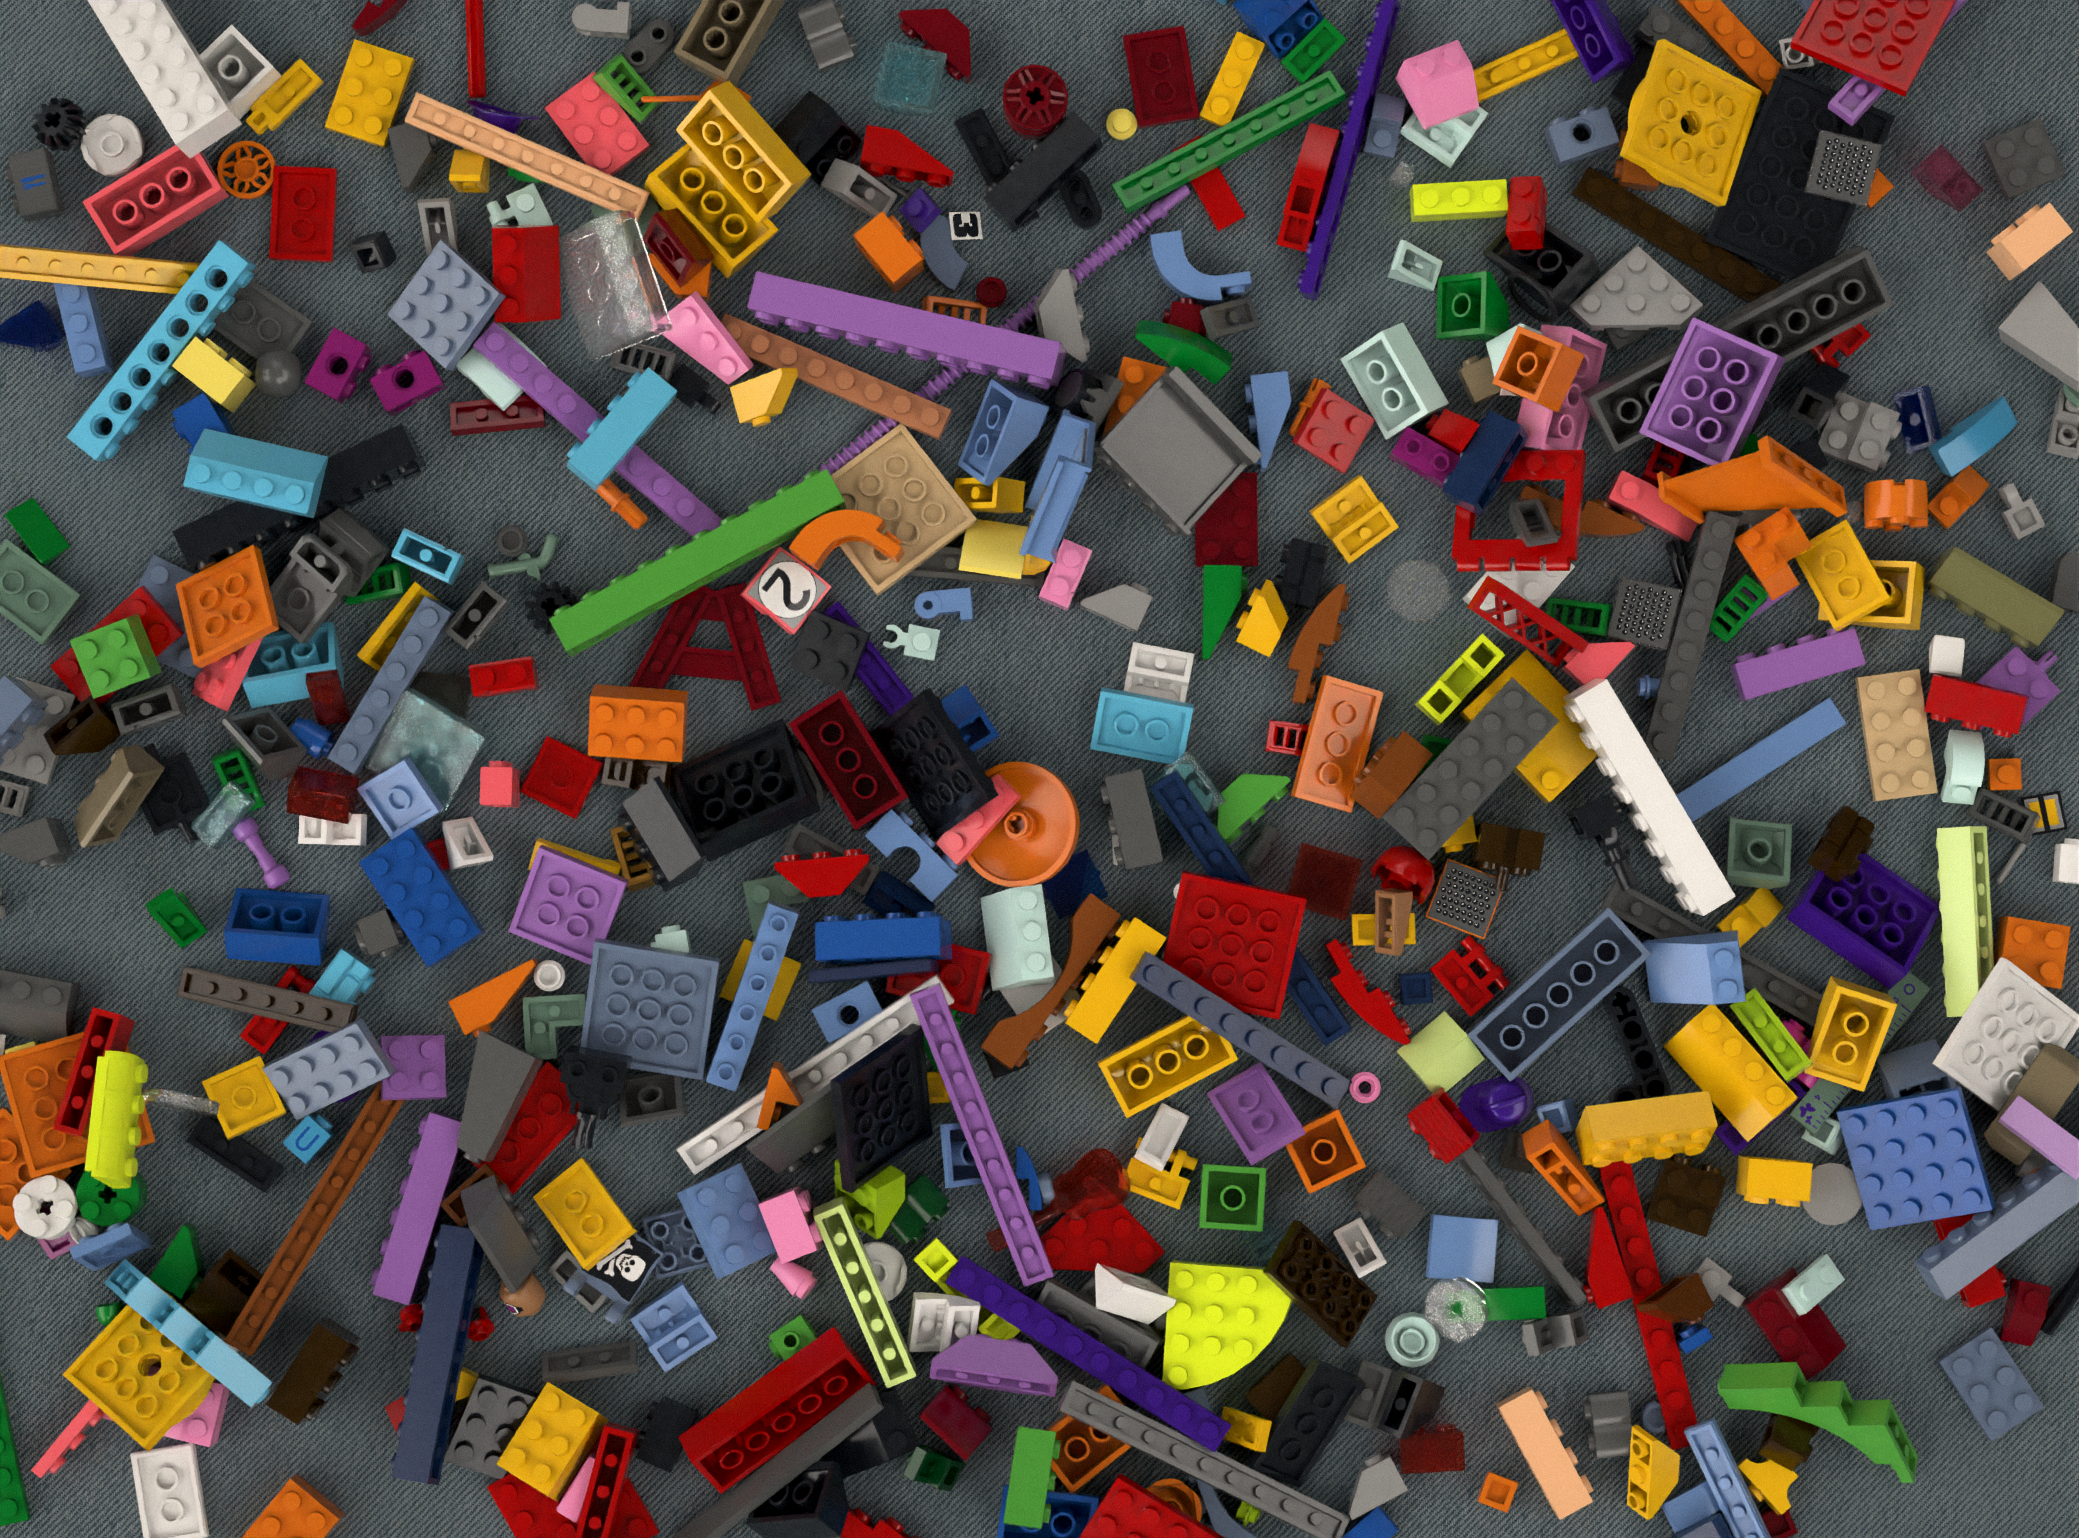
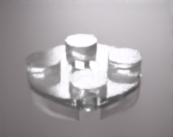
(1444, 1320)

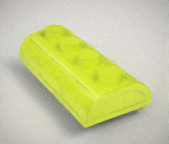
(115, 1118)

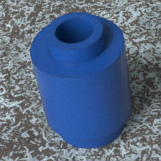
(314, 737)

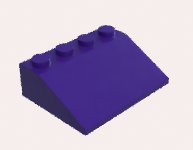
(1867, 918)

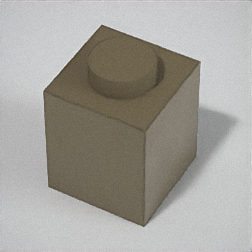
(1477, 380)

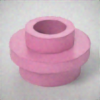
(1375, 1087)

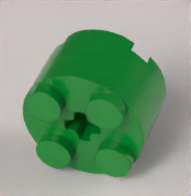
(104, 1211)

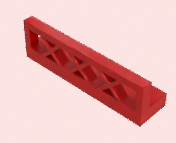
(1534, 615)

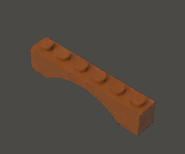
(1088, 928)

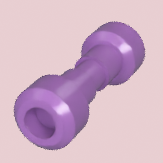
(274, 873)

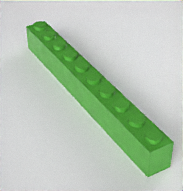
(696, 563)

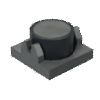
(1086, 395)

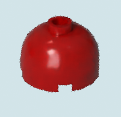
(1405, 869)

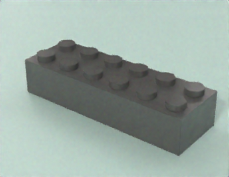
(1470, 768)

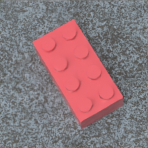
(154, 200)

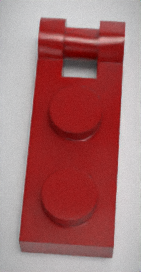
(265, 1031)

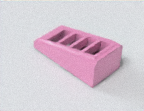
(573, 1501)

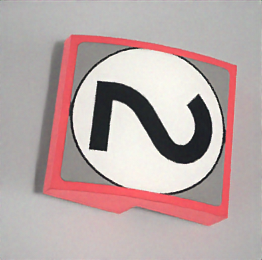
(785, 590)

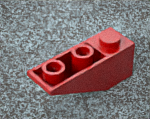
(894, 154)

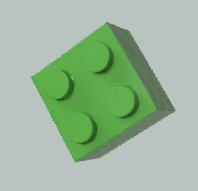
(115, 656)
(1232, 1197)

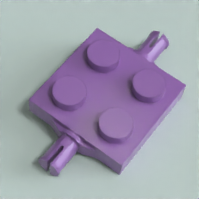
(2024, 676)

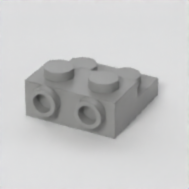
(1859, 433)

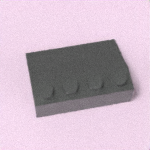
(797, 1134)

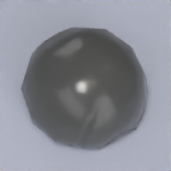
(278, 374)

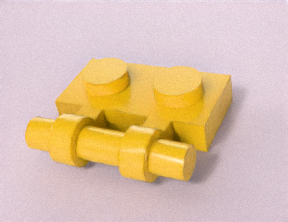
(1161, 1186)

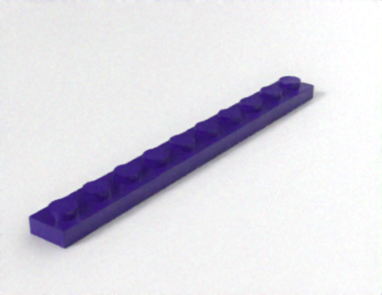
(1345, 159)
(1088, 1353)

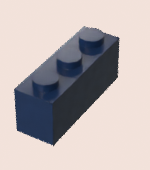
(1484, 463)

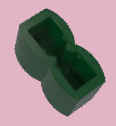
(921, 1204)

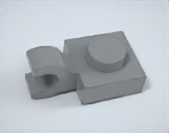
(2021, 516)
(1716, 1282)

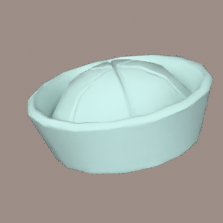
(1411, 1349)

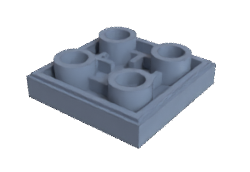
(674, 1237)

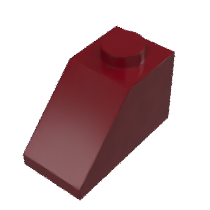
(2024, 1311)

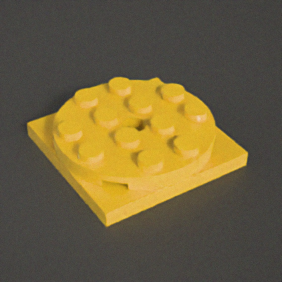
(1718, 117)
(118, 1381)

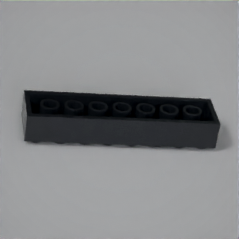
(346, 480)

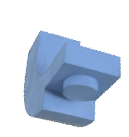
(1184, 279)

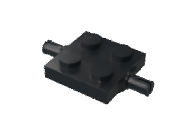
(175, 797)

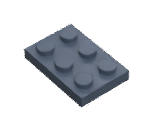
(1990, 1383)

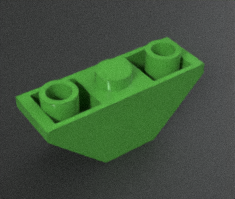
(1245, 801)

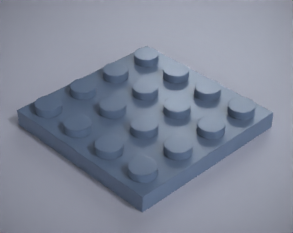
(651, 1006)

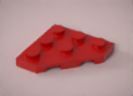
(1102, 1237)

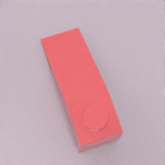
(1642, 500)

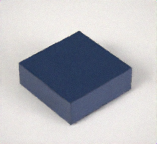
(1415, 988)

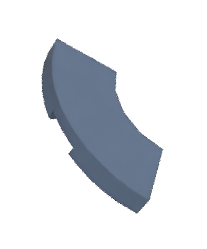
(941, 255)

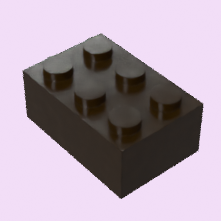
(314, 1372)

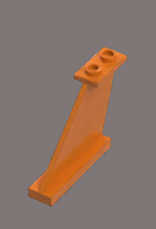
(1754, 481)

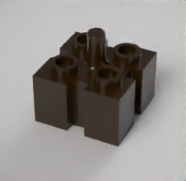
(1507, 851)

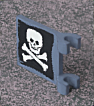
(619, 1274)

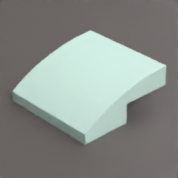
(1445, 139)
(489, 379)

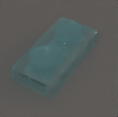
(223, 815)

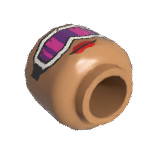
(527, 1299)

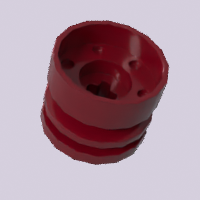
(1040, 119)

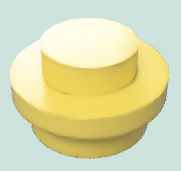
(1121, 124)

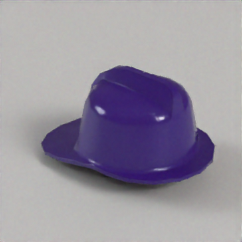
(497, 116)
(1497, 1103)

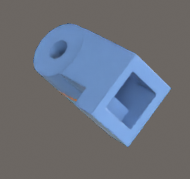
(932, 604)

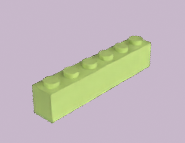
(1964, 914)
(864, 1292)

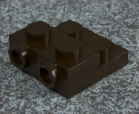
(1685, 1195)

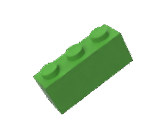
(1031, 1478)

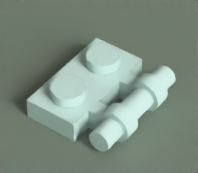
(524, 206)

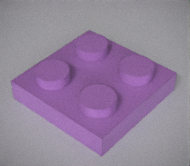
(417, 1065)

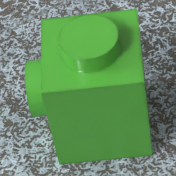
(792, 1337)

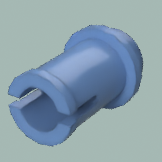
(1647, 686)

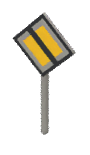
(2051, 820)

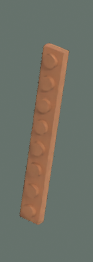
(840, 379)

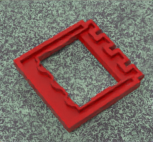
(1499, 553)

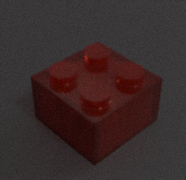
(1325, 880)

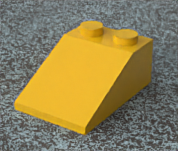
(1905, 586)
(1849, 1033)

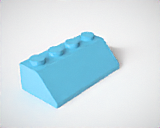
(256, 473)

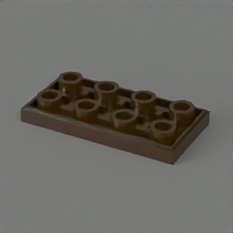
(1320, 1283)

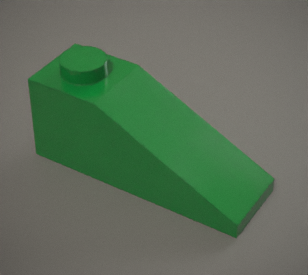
(1220, 597)

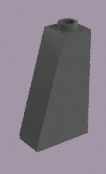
(494, 1095)

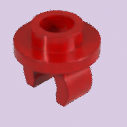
(481, 1328)

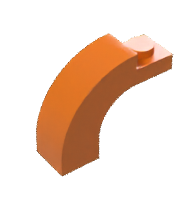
(840, 527)

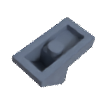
(1384, 126)

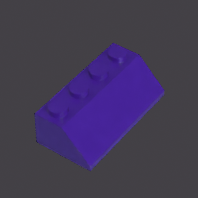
(1595, 37)

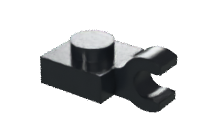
(692, 390)

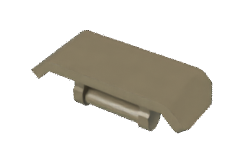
(2044, 1086)

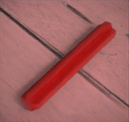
(475, 48)

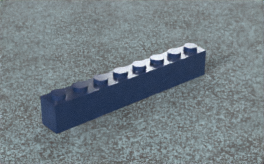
(438, 1356)

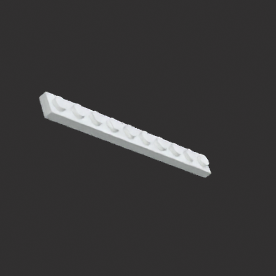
(808, 1078)

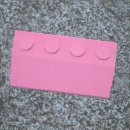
(1567, 427)

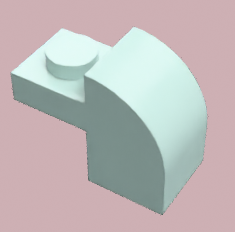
(1964, 765)

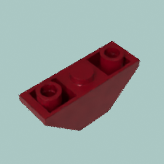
(941, 33)

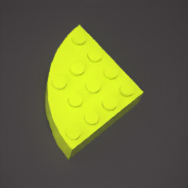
(1218, 1320)

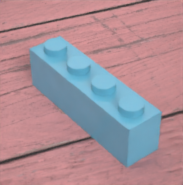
(621, 429)

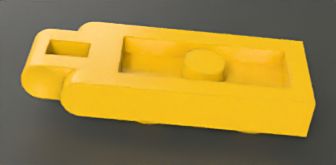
(283, 97)

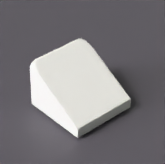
(1946, 655)

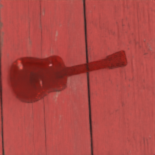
(1093, 1184)

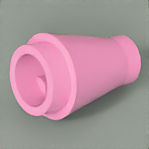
(794, 1277)

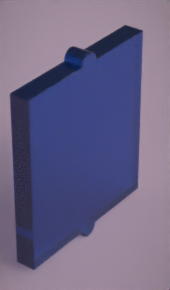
(1073, 884)

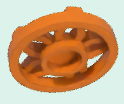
(246, 170)

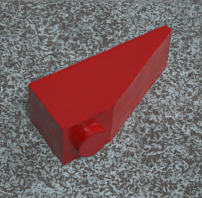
(1604, 1269)

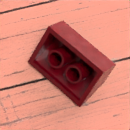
(1793, 1338)

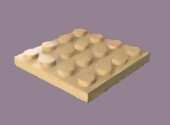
(911, 497)

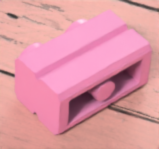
(1065, 574)

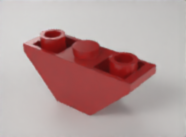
(823, 874)

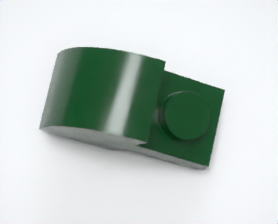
(933, 1467)

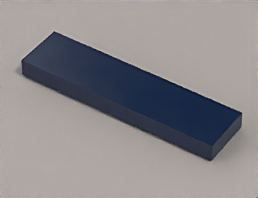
(873, 971)

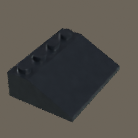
(745, 790)

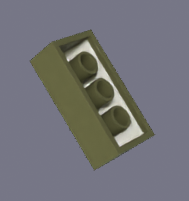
(1992, 597)

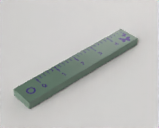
(1825, 1095)

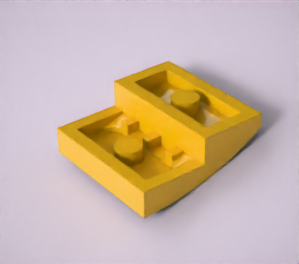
(1353, 519)

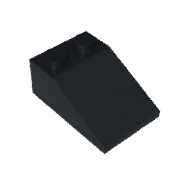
(1559, 266)
(878, 1440)

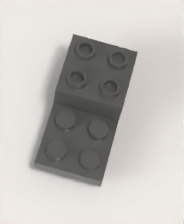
(325, 571)

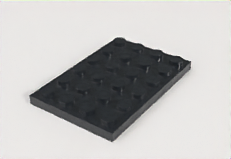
(1767, 210)

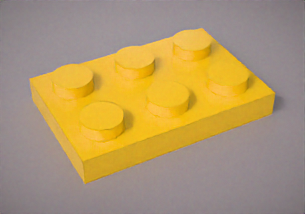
(369, 93)
(1842, 576)
(584, 1214)

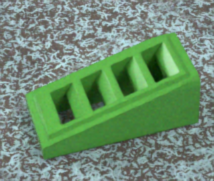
(619, 94)

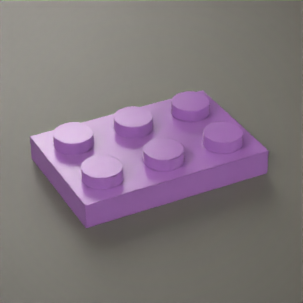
(1256, 1113)

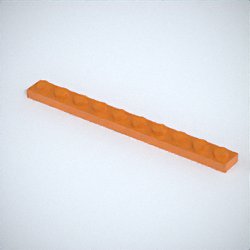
(1751, 58)

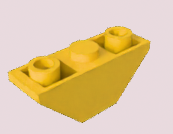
(1651, 1473)

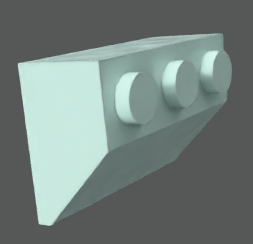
(1394, 380)
(1017, 938)

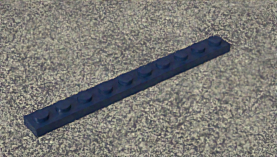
(1222, 863)

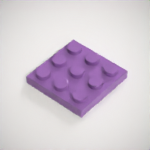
(567, 904)

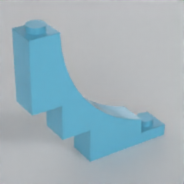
(188, 1333)

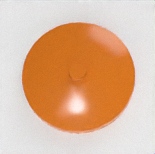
(1035, 834)

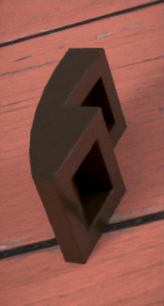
(634, 772)

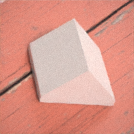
(1130, 1295)

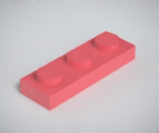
(968, 834)
(69, 1439)

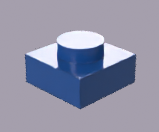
(1693, 1337)

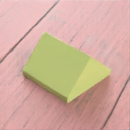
(1441, 1054)

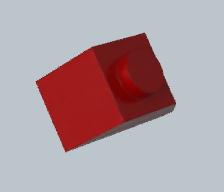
(1451, 430)

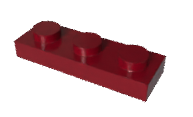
(487, 417)

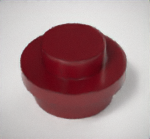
(991, 292)

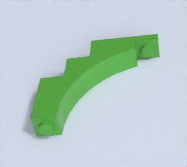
(1783, 1390)

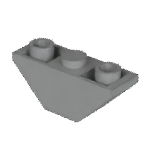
(1060, 316)

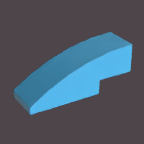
(1973, 437)

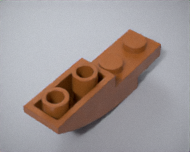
(1596, 516)
(1318, 631)

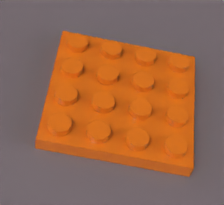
(35, 1089)

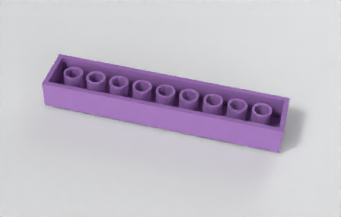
(907, 329)

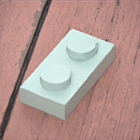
(1813, 1284)

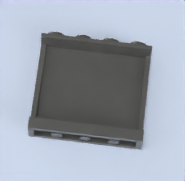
(1175, 451)

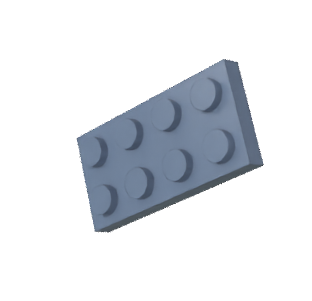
(329, 1069)

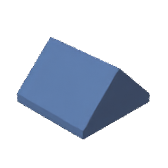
(957, 1158)

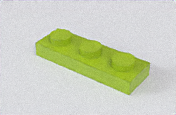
(1771, 1035)

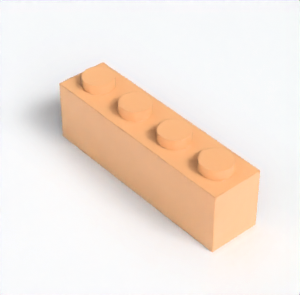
(1545, 1453)

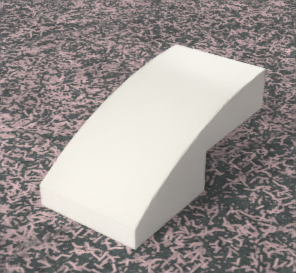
(333, 833)

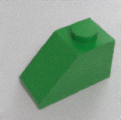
(181, 1264)

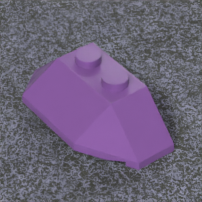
(995, 1366)

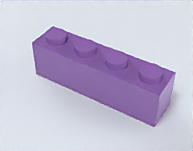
(1797, 664)

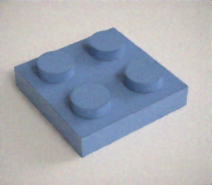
(400, 797)
(112, 1246)

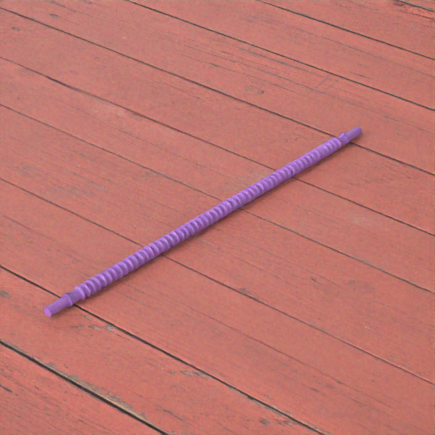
(1157, 211)

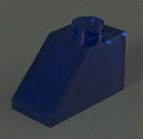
(32, 329)

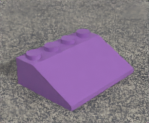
(1711, 394)

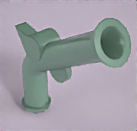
(525, 562)

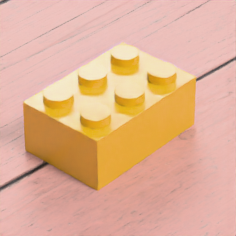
(552, 1441)

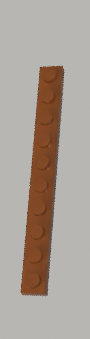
(313, 1222)

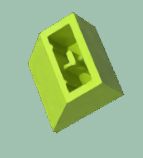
(874, 1202)

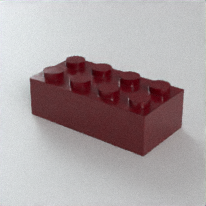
(849, 760)

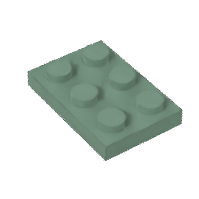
(33, 594)

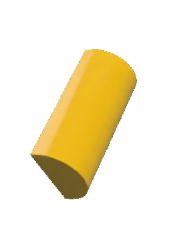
(1164, 1063)

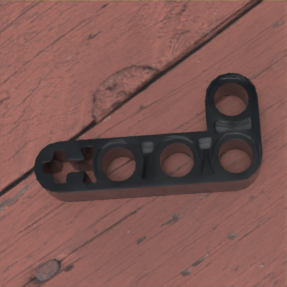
(1631, 1047)

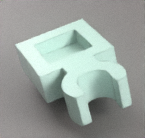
(918, 642)

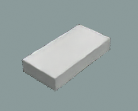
(1161, 1137)

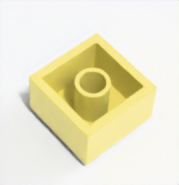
(208, 369)

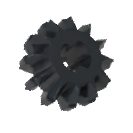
(60, 124)
(541, 601)

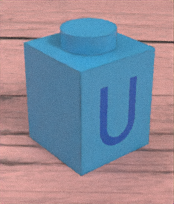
(310, 1137)

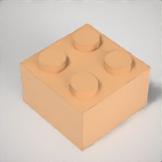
(2022, 246)

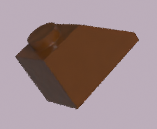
(1679, 1300)

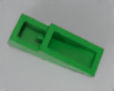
(1185, 349)
(1512, 1302)

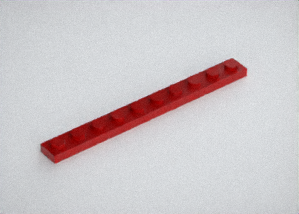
(1644, 1279)

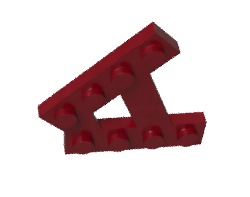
(746, 663)

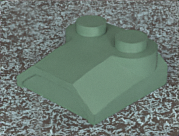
(1758, 854)

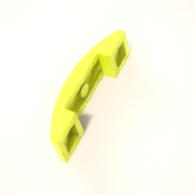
(938, 1264)

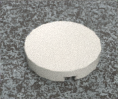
(112, 145)
(888, 1266)

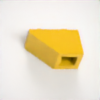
(1265, 621)

